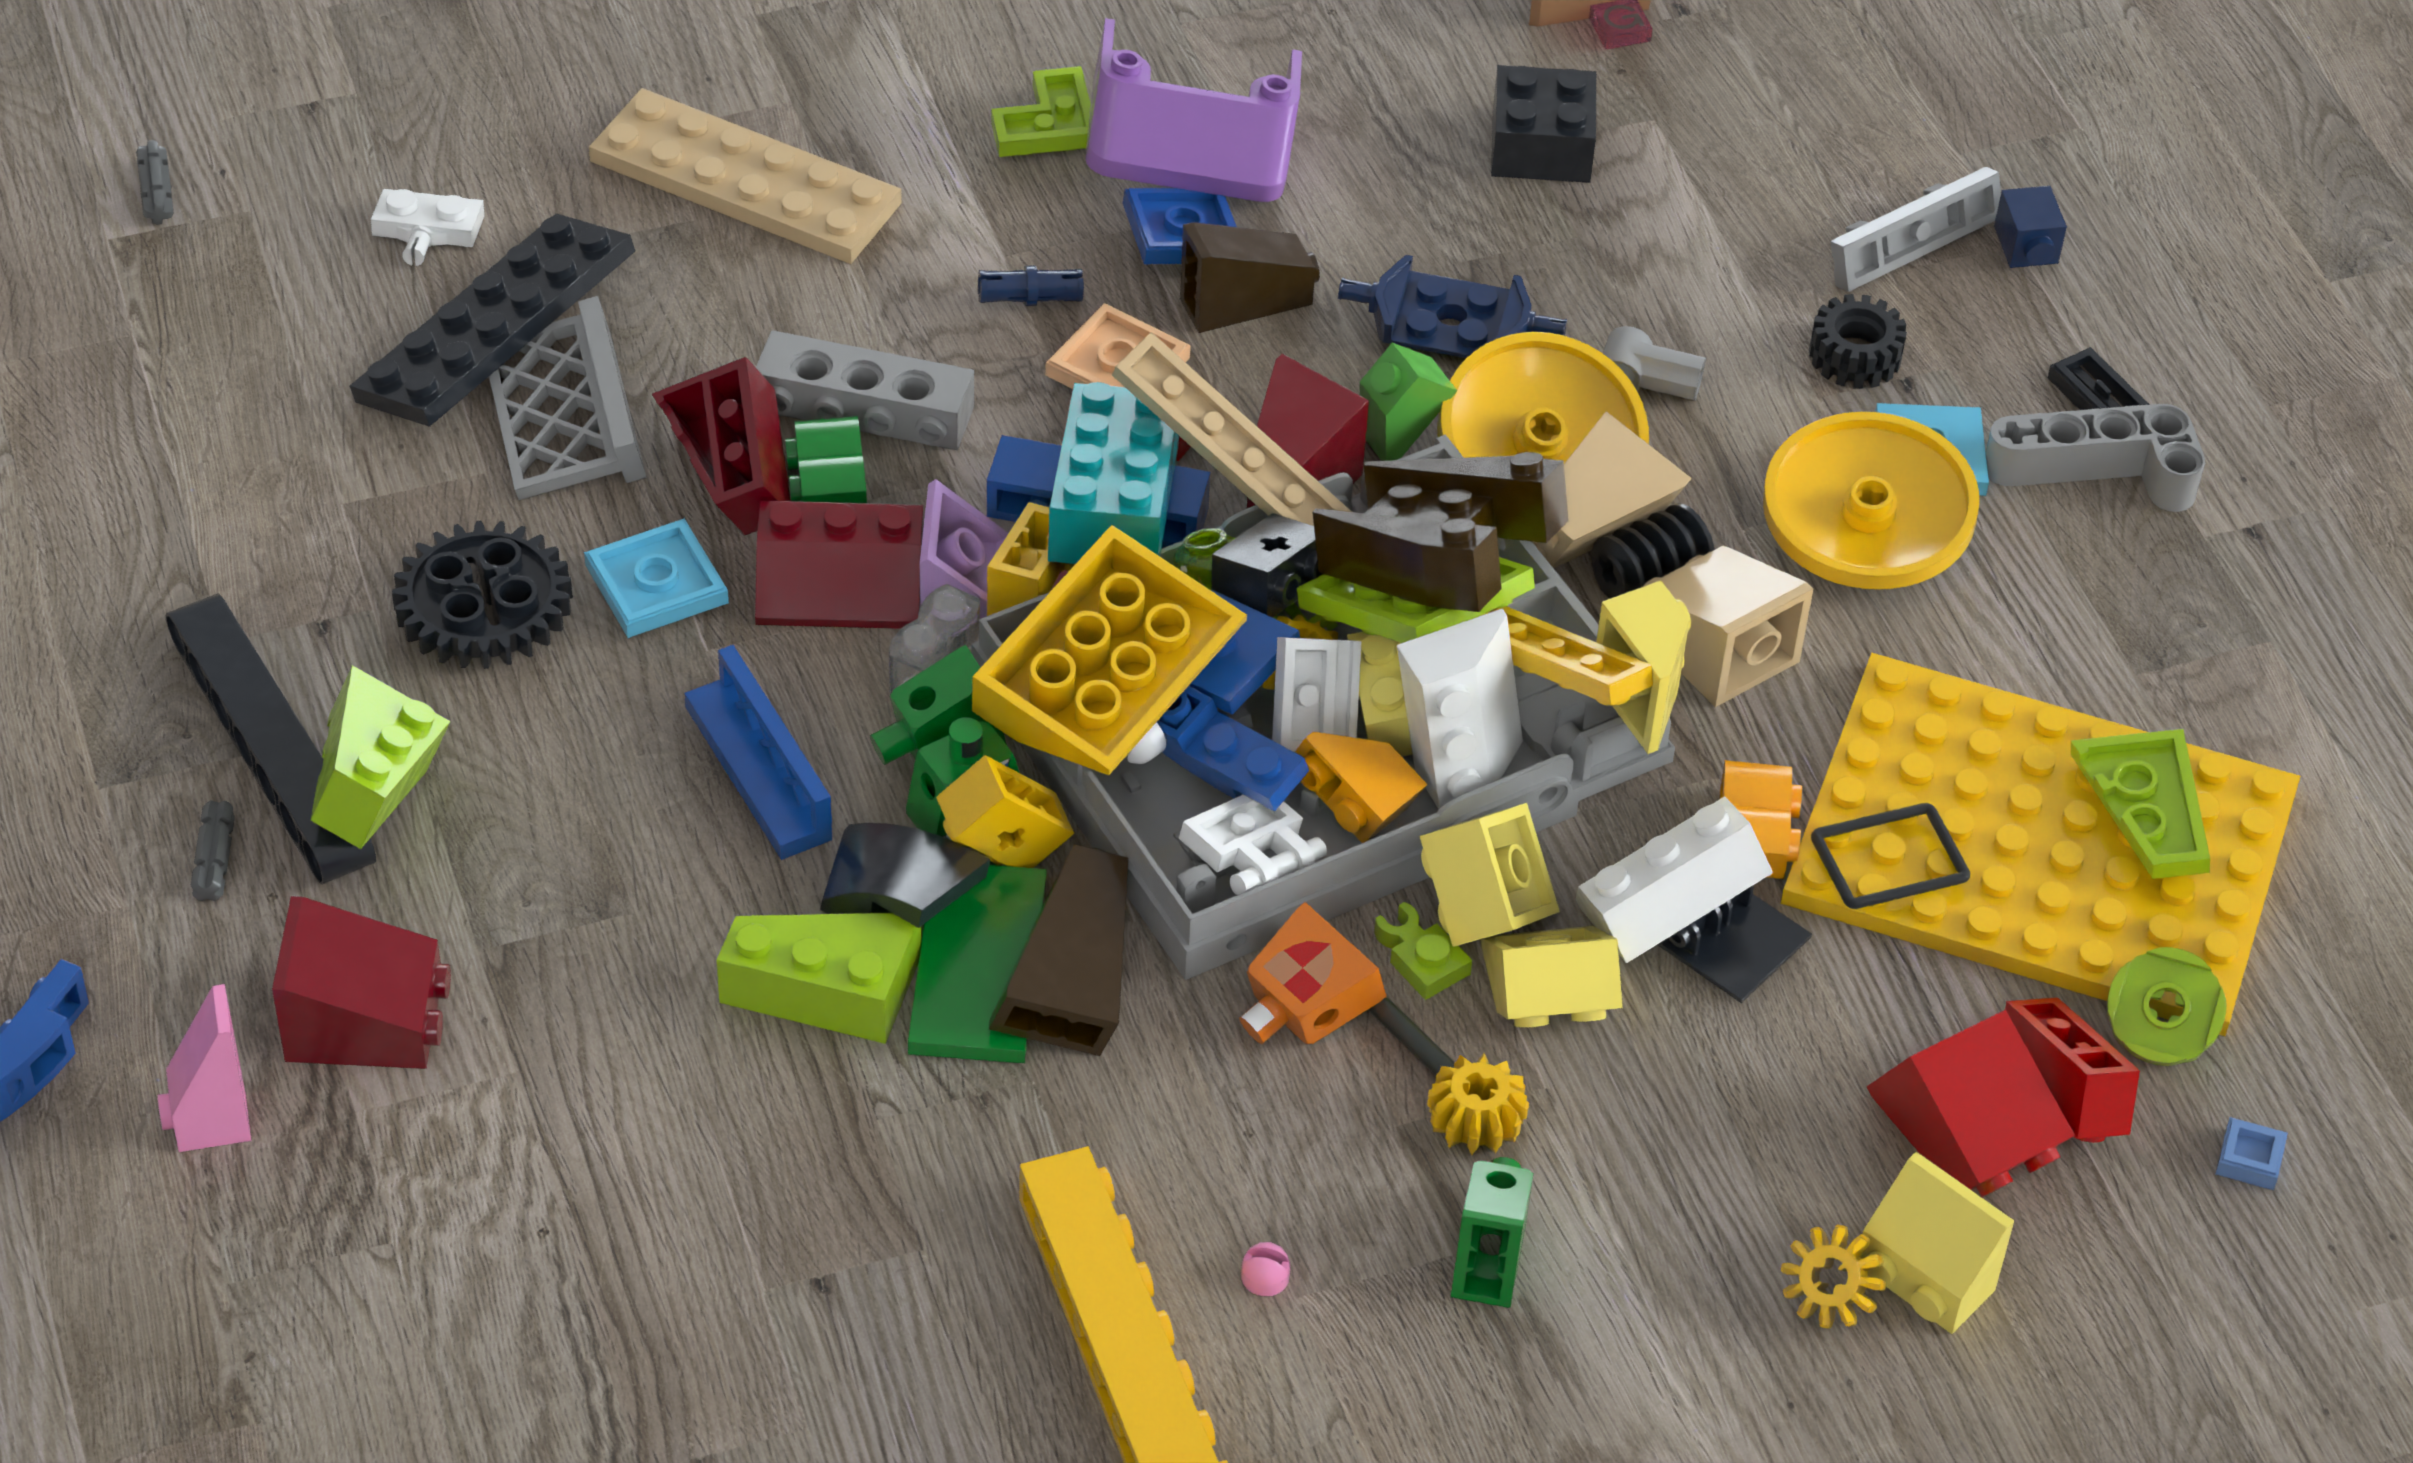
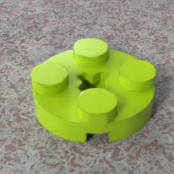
(2196, 991)

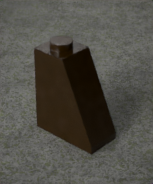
(1242, 274)

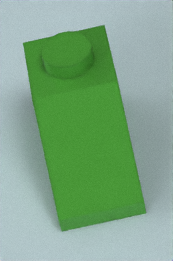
(1403, 398)

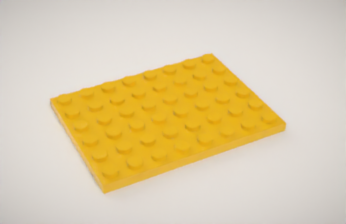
(2048, 866)

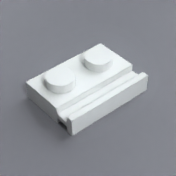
(1315, 689)

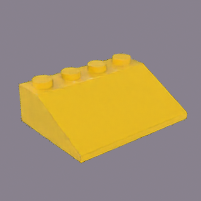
(1103, 654)

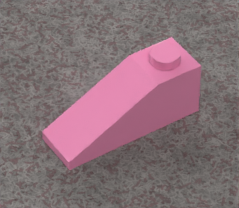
(206, 1082)

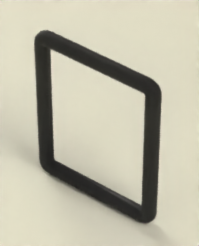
(1896, 893)

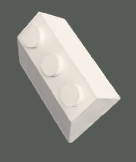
(1461, 705)
(1675, 879)

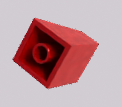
(1975, 1105)

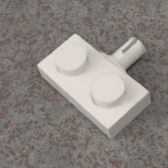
(426, 221)

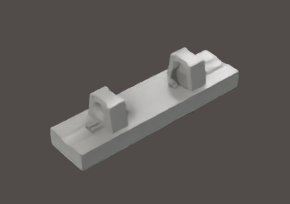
(1915, 228)

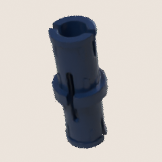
(1030, 285)

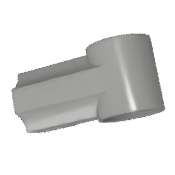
(1654, 366)

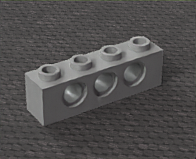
(885, 390)

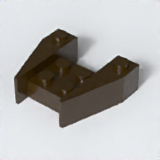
(1438, 526)

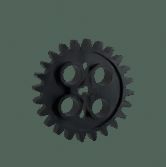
(446, 608)

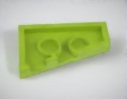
(2150, 796)

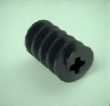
(1649, 549)

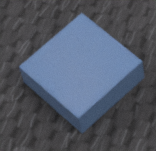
(2251, 1153)

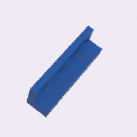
(761, 758)

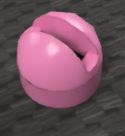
(1265, 1269)

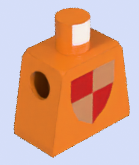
(1309, 981)

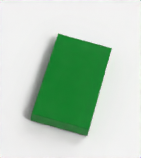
(967, 963)

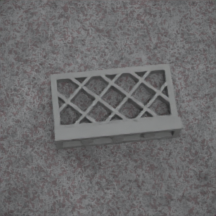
(607, 403)

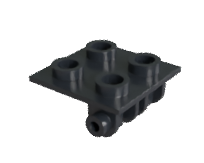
(1738, 944)

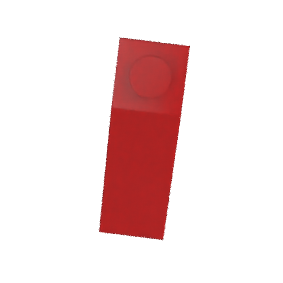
(2081, 1068)

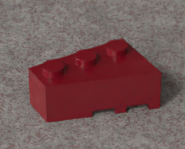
(732, 437)

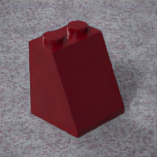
(1314, 421)
(356, 989)

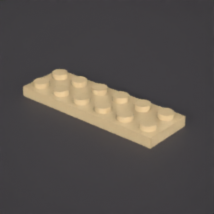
(746, 175)

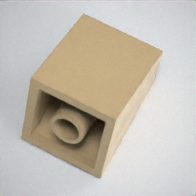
(1609, 486)
(1743, 621)

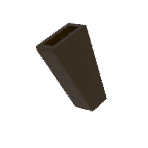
(1072, 961)

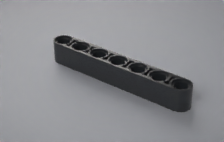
(262, 729)

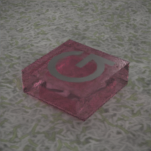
(1620, 23)

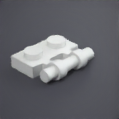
(1240, 833)

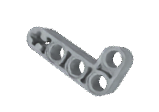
(2101, 444)

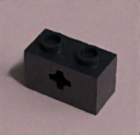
(1267, 564)

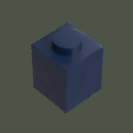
(2030, 226)

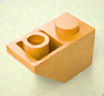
(1359, 781)

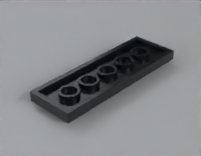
(492, 319)

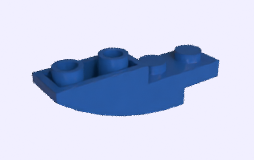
(1228, 752)
(39, 1036)

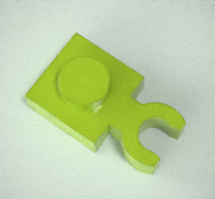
(1422, 955)

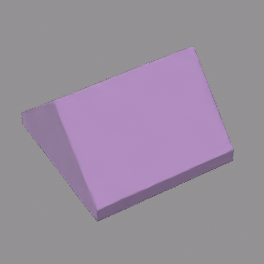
(956, 545)

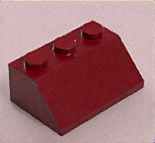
(838, 564)

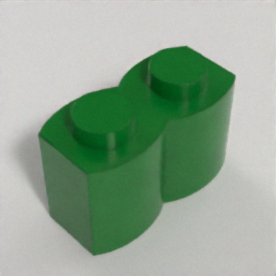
(827, 461)

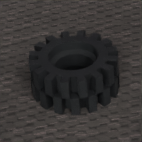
(1854, 360)

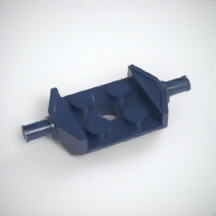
(1413, 303)

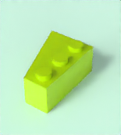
(372, 756)
(821, 969)

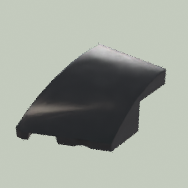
(899, 872)

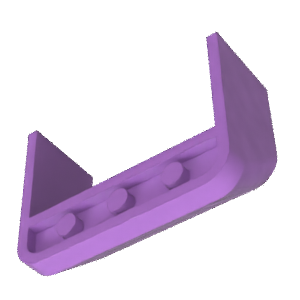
(1189, 133)

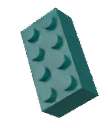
(1110, 472)

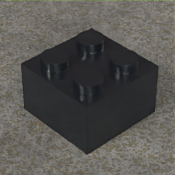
(1543, 123)

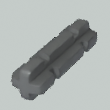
(154, 182)
(212, 850)

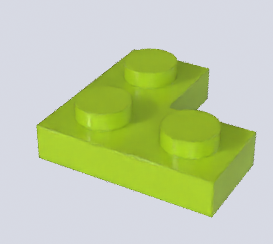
(1052, 124)

